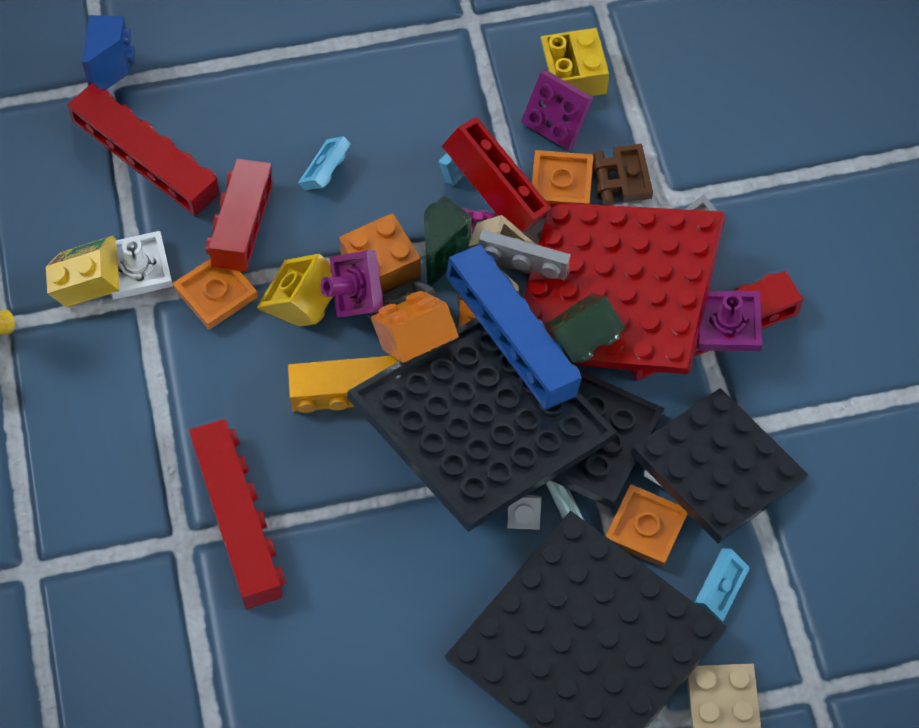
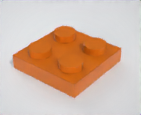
(563, 176)
(214, 293)
(647, 525)

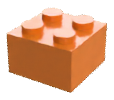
(394, 251)
(414, 326)

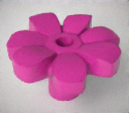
(478, 216)

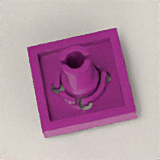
(561, 102)
(354, 283)
(727, 313)

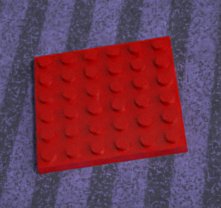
(649, 267)

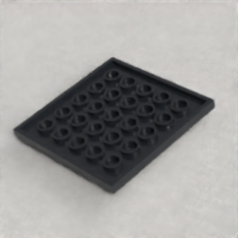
(476, 426)
(585, 636)

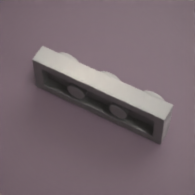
(526, 255)

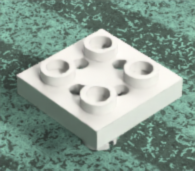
(134, 256)

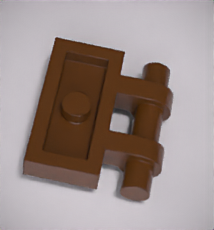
(631, 170)

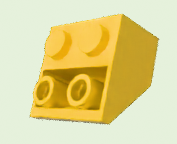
(578, 59)

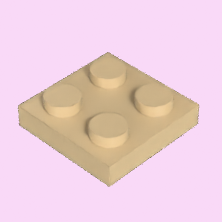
(723, 697)

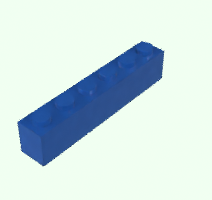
(513, 327)

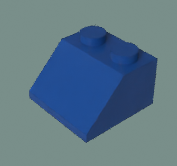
(107, 50)

